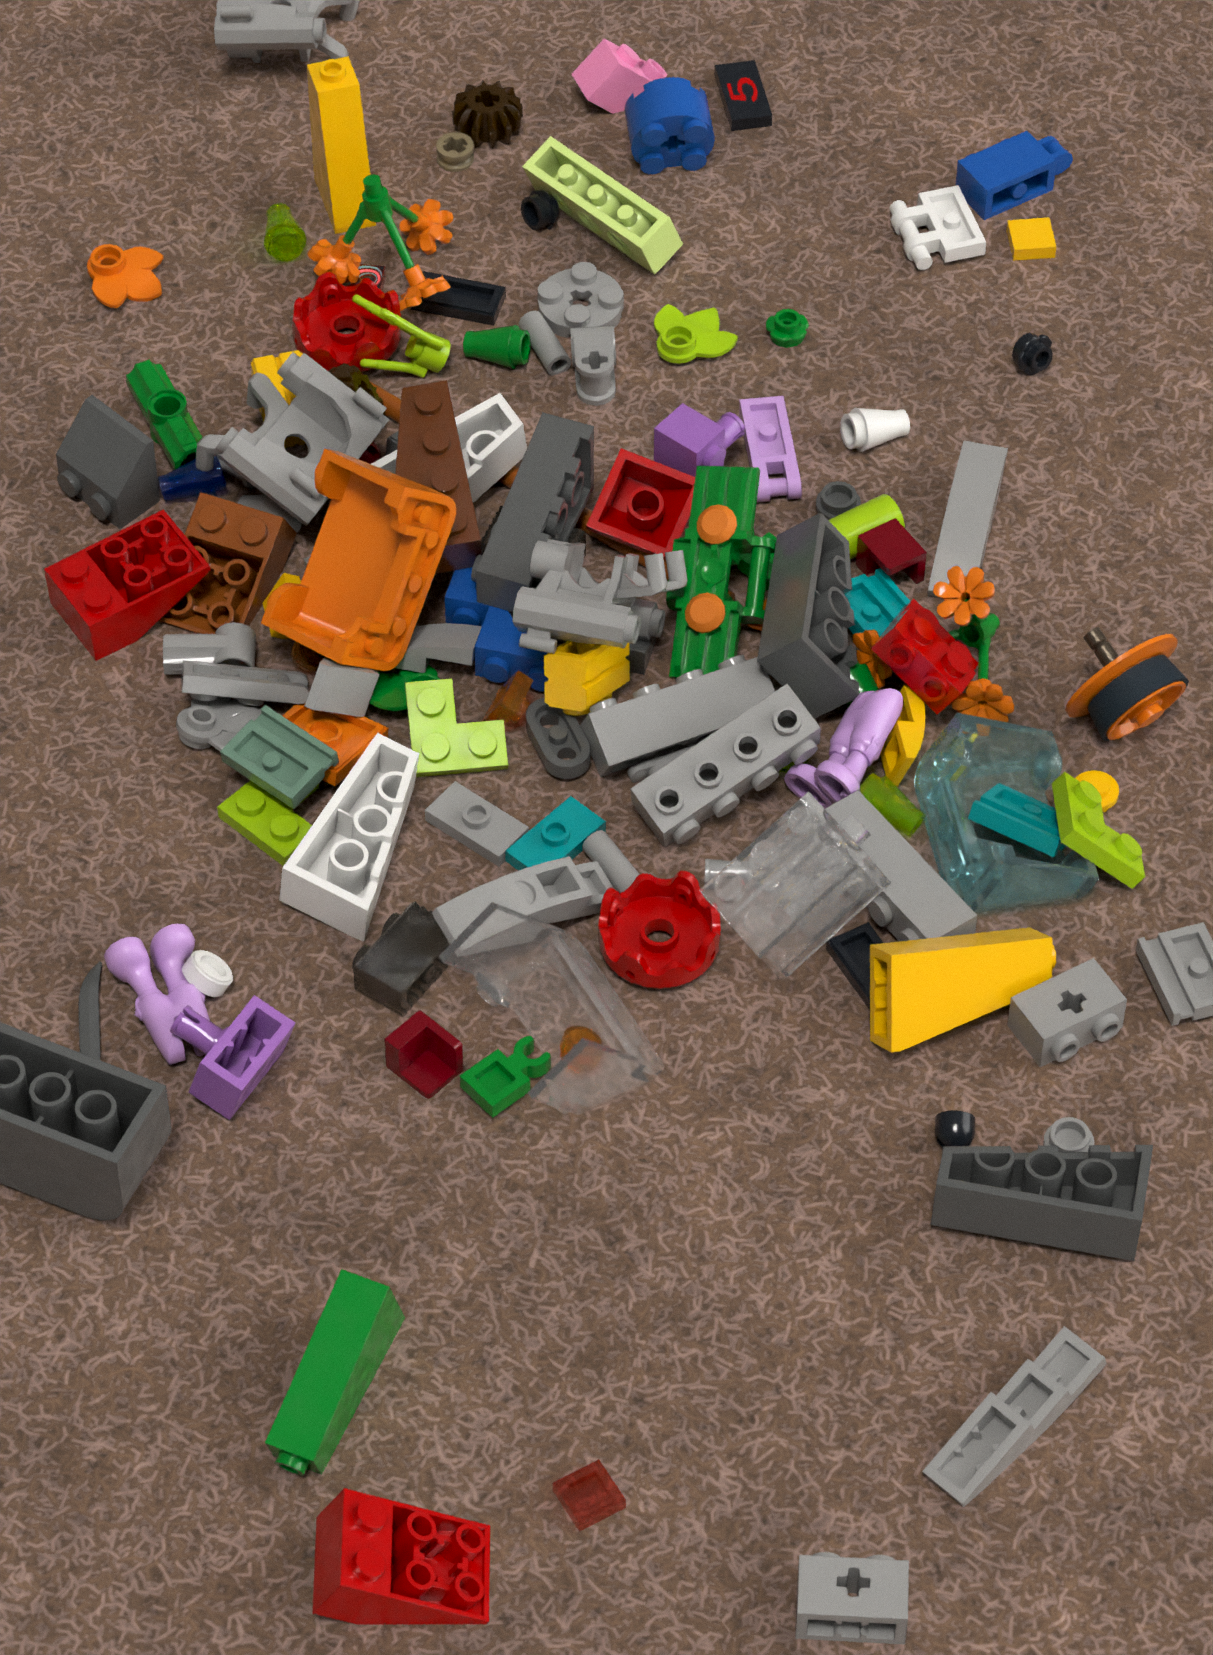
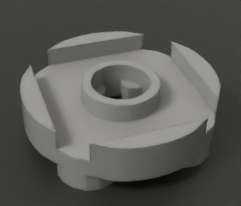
(580, 283)

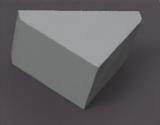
(341, 688)

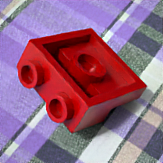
(926, 656)

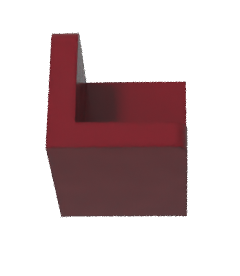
(892, 550)
(424, 1054)

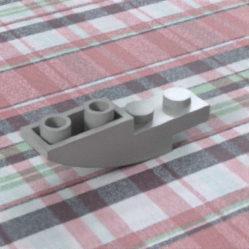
(544, 891)

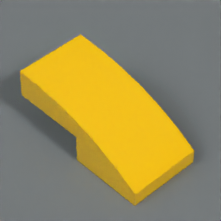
(905, 737)

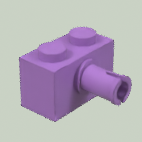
(692, 440)
(234, 1056)

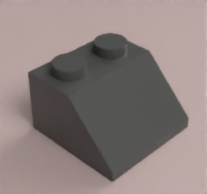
(108, 464)

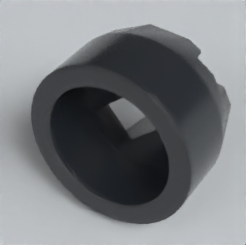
(954, 1128)

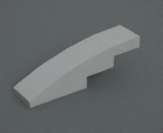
(969, 510)
(1014, 1417)

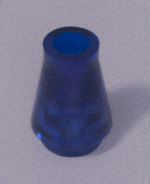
(189, 481)

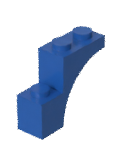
(497, 644)

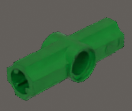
(164, 411)

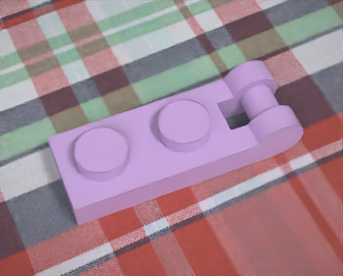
(770, 446)

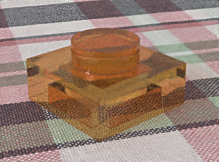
(510, 700)

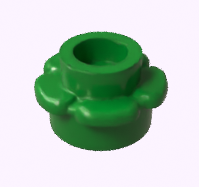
(787, 328)

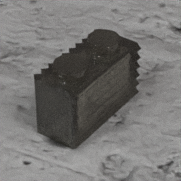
(402, 960)

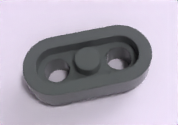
(558, 742)

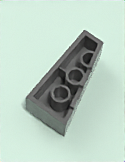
(540, 506)
(809, 616)
(1046, 1196)

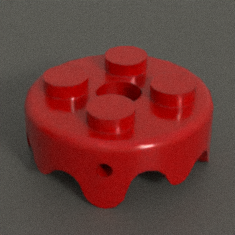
(331, 310)
(665, 906)

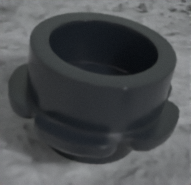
(539, 210)
(1032, 353)

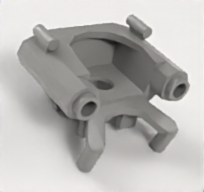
(260, 25)
(321, 415)
(580, 610)

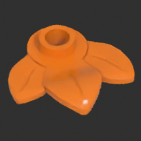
(124, 274)

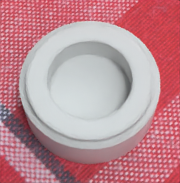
(207, 973)

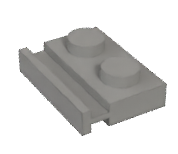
(1181, 971)

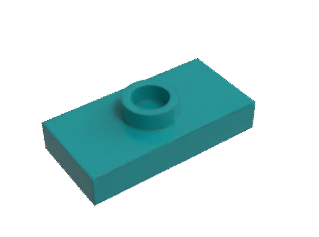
(555, 836)

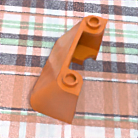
(366, 565)

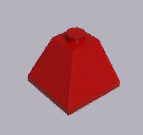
(643, 504)

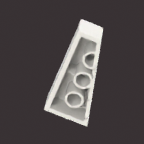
(490, 444)
(350, 845)

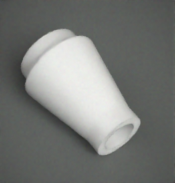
(872, 427)

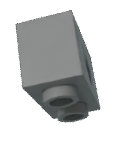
(1067, 1013)
(872, 1616)

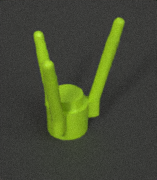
(424, 348)

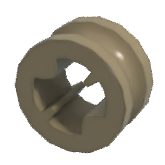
(455, 151)

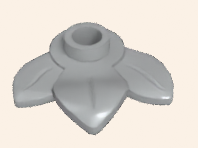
(213, 722)

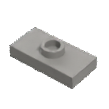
(475, 822)

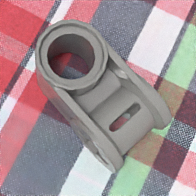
(594, 363)

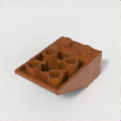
(244, 558)

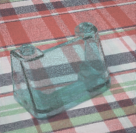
(977, 861)

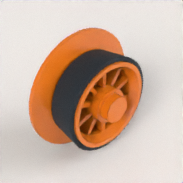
(1130, 687)

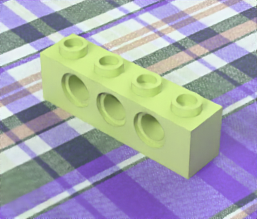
(603, 205)

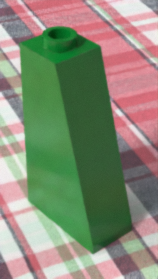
(334, 1372)

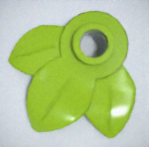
(691, 335)

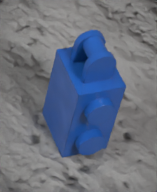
(1010, 173)

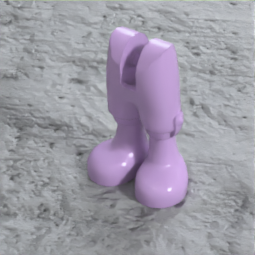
(851, 750)
(169, 951)

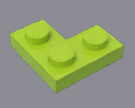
(443, 743)
(265, 821)
(1084, 831)

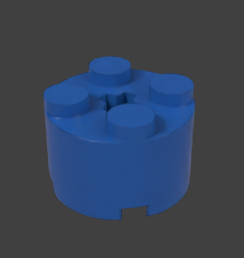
(669, 125)

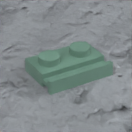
(279, 757)

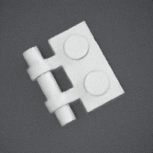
(950, 227)

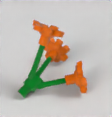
(421, 224)
(962, 599)

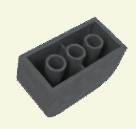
(76, 1126)

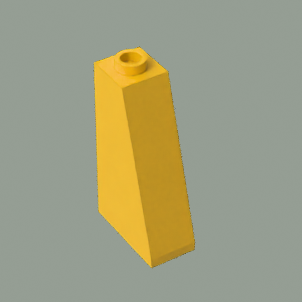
(338, 140)
(950, 980)

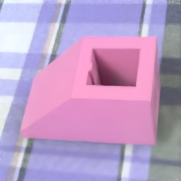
(614, 74)

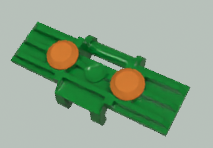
(716, 538)

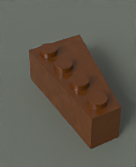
(433, 457)

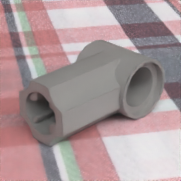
(229, 645)

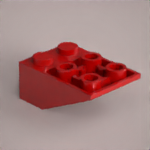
(124, 583)
(399, 1564)

